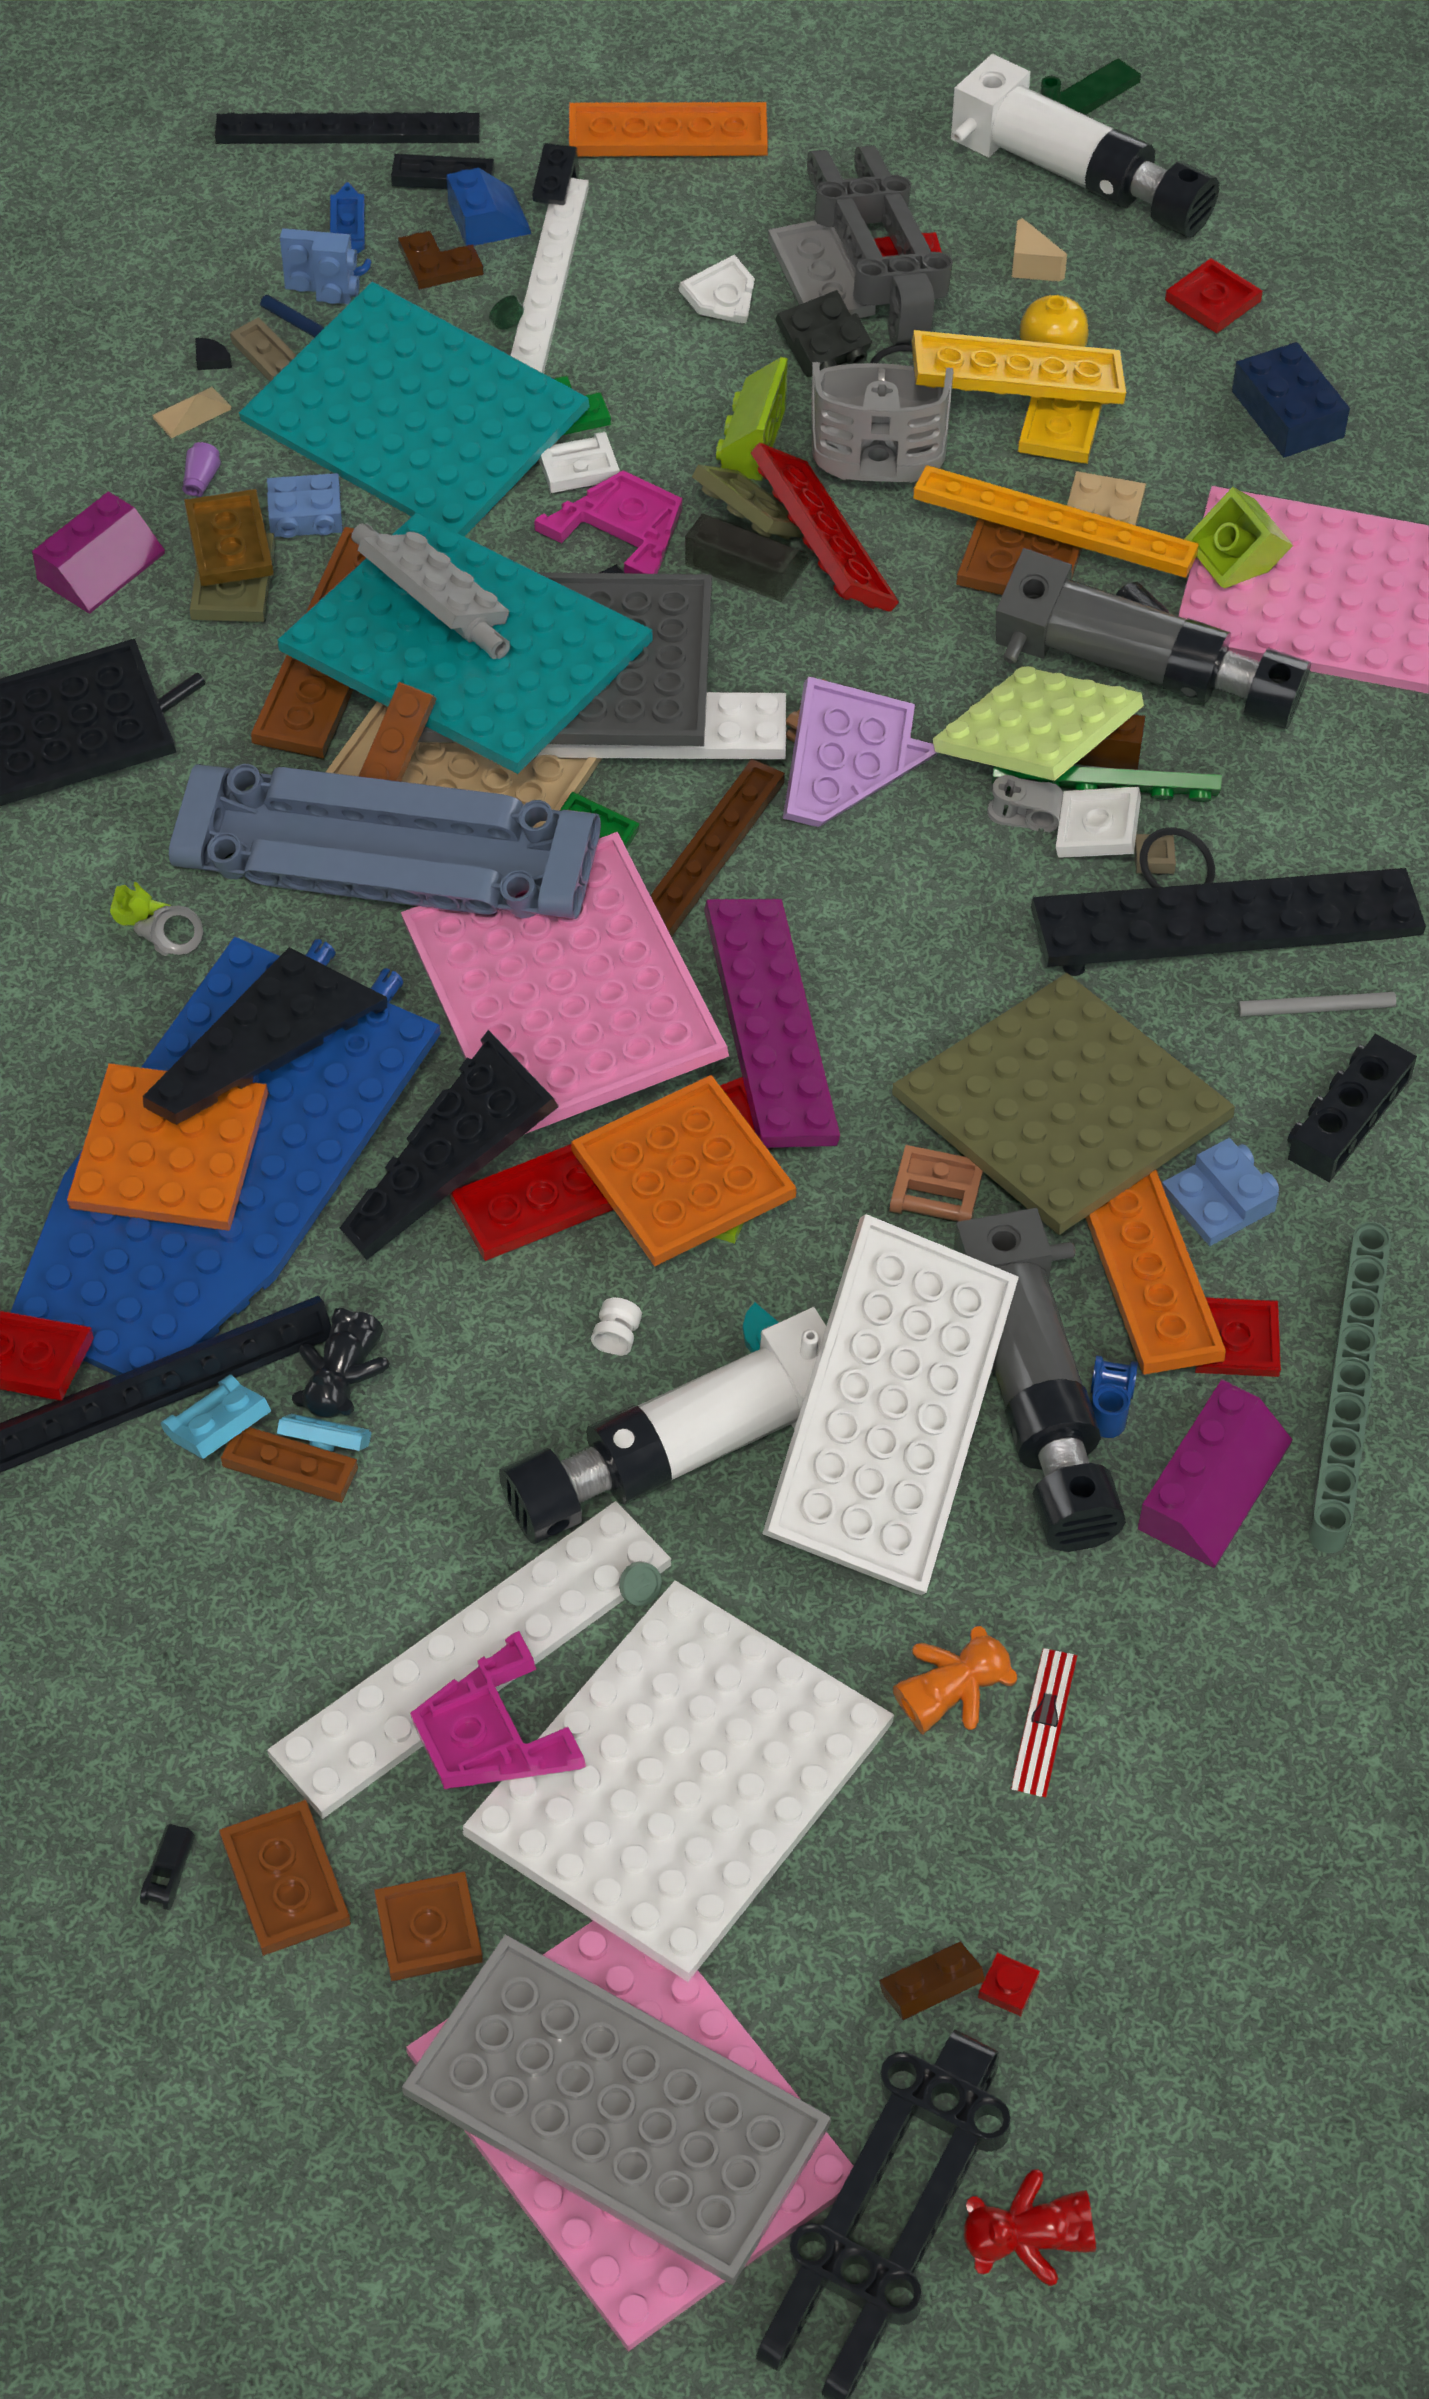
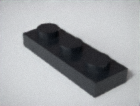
(431, 171)

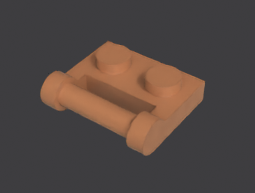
(940, 1175)

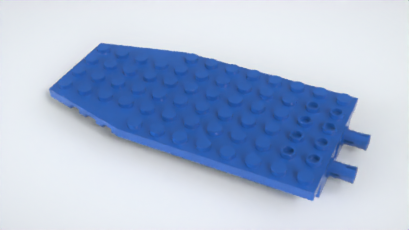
(172, 1285)

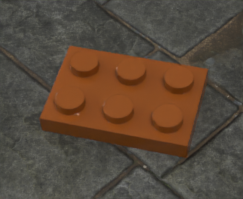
(284, 1877)

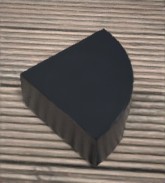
(211, 355)

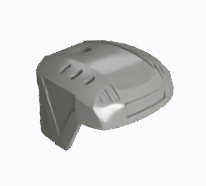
(877, 422)

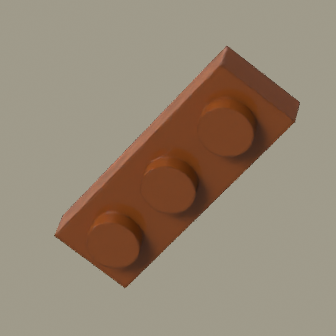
(398, 734)
(290, 1463)

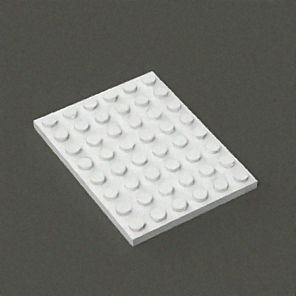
(696, 1780)

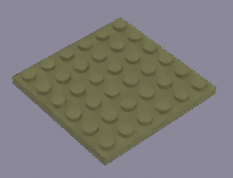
(1063, 1102)

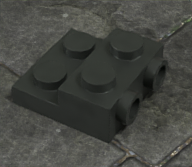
(824, 333)

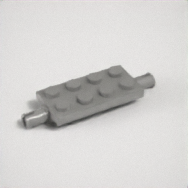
(437, 585)

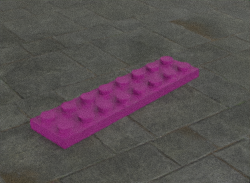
(771, 1023)

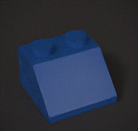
(484, 207)

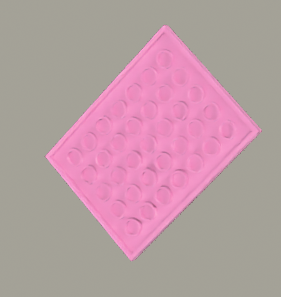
(1341, 596)
(577, 1001)
(621, 2270)

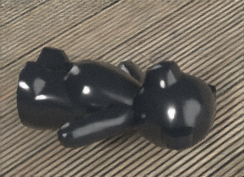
(345, 1353)

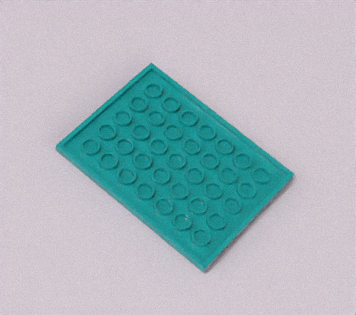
(414, 410)
(501, 708)

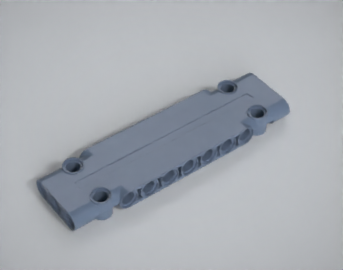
(385, 840)

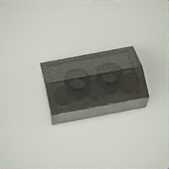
(744, 557)

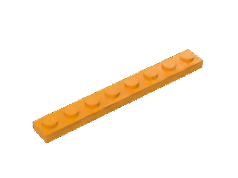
(1056, 521)

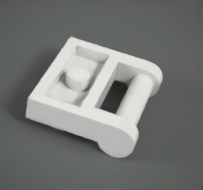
(579, 463)

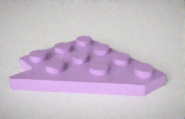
(847, 750)

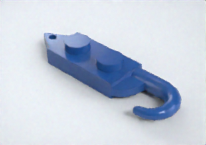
(348, 217)

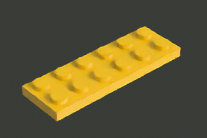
(1019, 367)

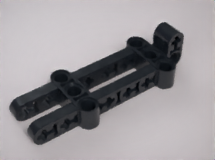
(963, 2070)

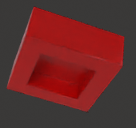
(1009, 1984)

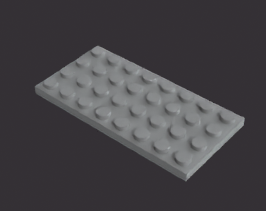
(618, 2108)

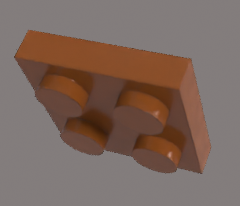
(428, 1926)

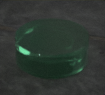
(506, 312)

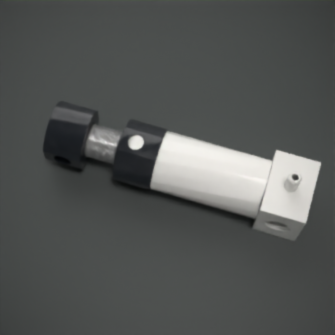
(1000, 110)
(670, 1433)

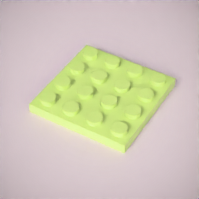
(1038, 722)

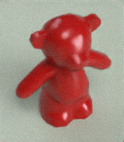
(1056, 2225)

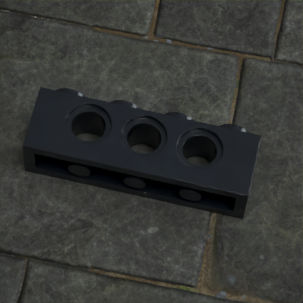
(1350, 1107)

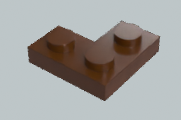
(432, 267)

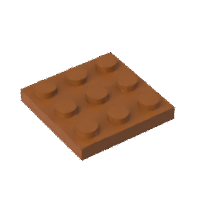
(995, 551)

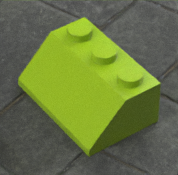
(755, 418)

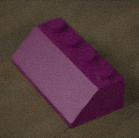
(1215, 1475)

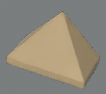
(191, 412)

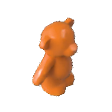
(933, 1693)

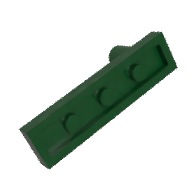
(1094, 89)

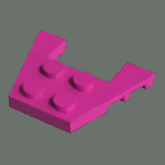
(626, 510)
(473, 1734)

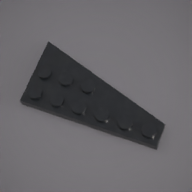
(264, 1029)
(456, 1137)

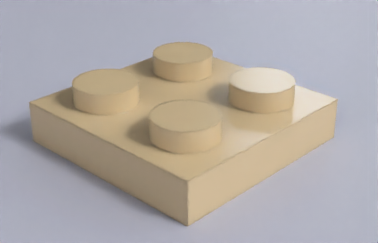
(1107, 496)

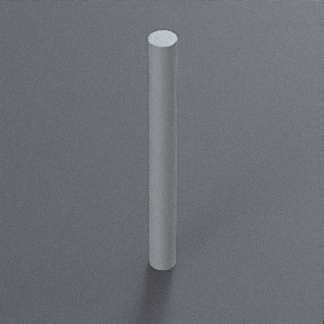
(1316, 1004)

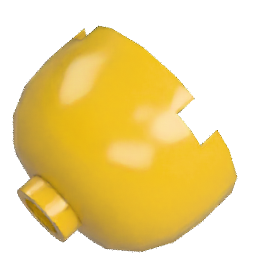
(1055, 321)

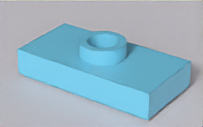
(324, 1433)

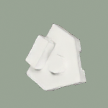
(721, 291)

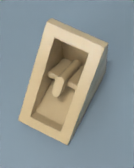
(1036, 255)

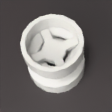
(618, 1321)

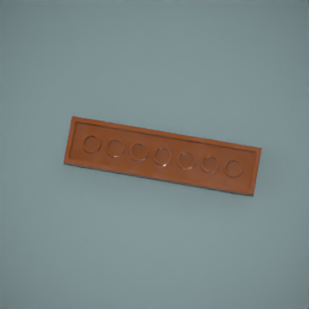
(304, 702)

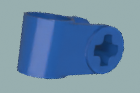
(1112, 1391)

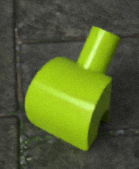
(132, 906)

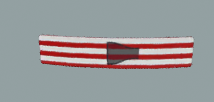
(1044, 1722)

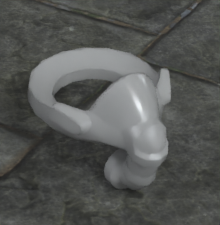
(153, 930)

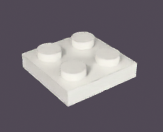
(1098, 822)

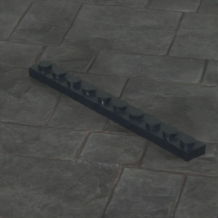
(162, 1382)

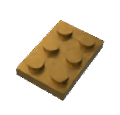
(228, 537)

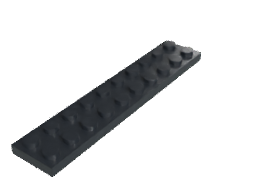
(1226, 917)

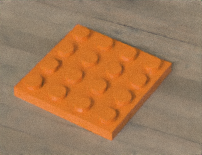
(164, 1170)
(683, 1170)

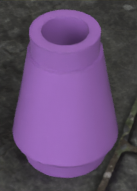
(200, 467)

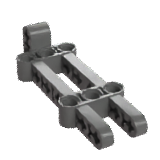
(904, 280)

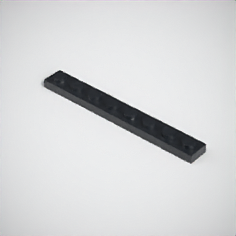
(347, 128)

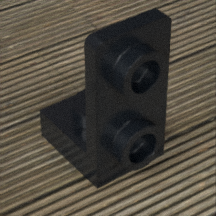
(554, 173)

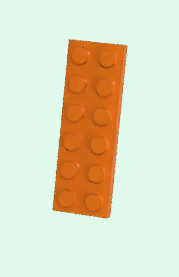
(669, 129)
(1154, 1280)

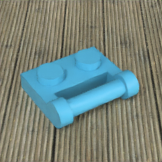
(216, 1418)

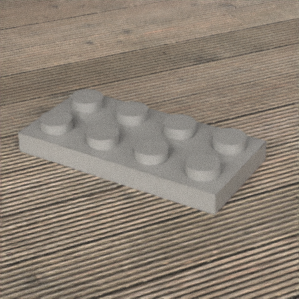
(816, 264)

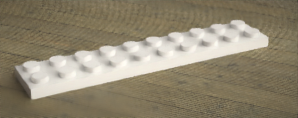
(545, 1601)

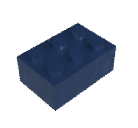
(1290, 399)

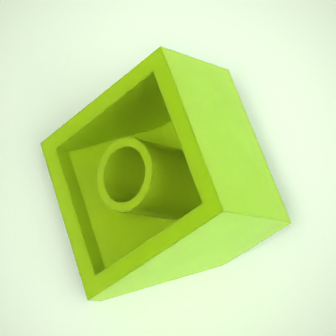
(1238, 540)

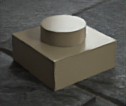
(1160, 855)

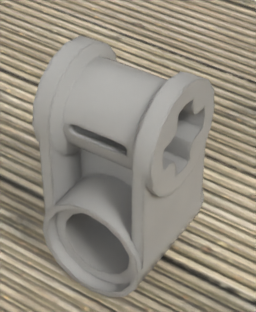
(1029, 803)

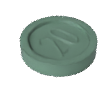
(640, 1583)

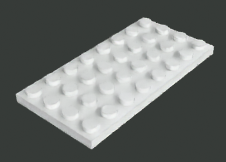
(891, 1405)

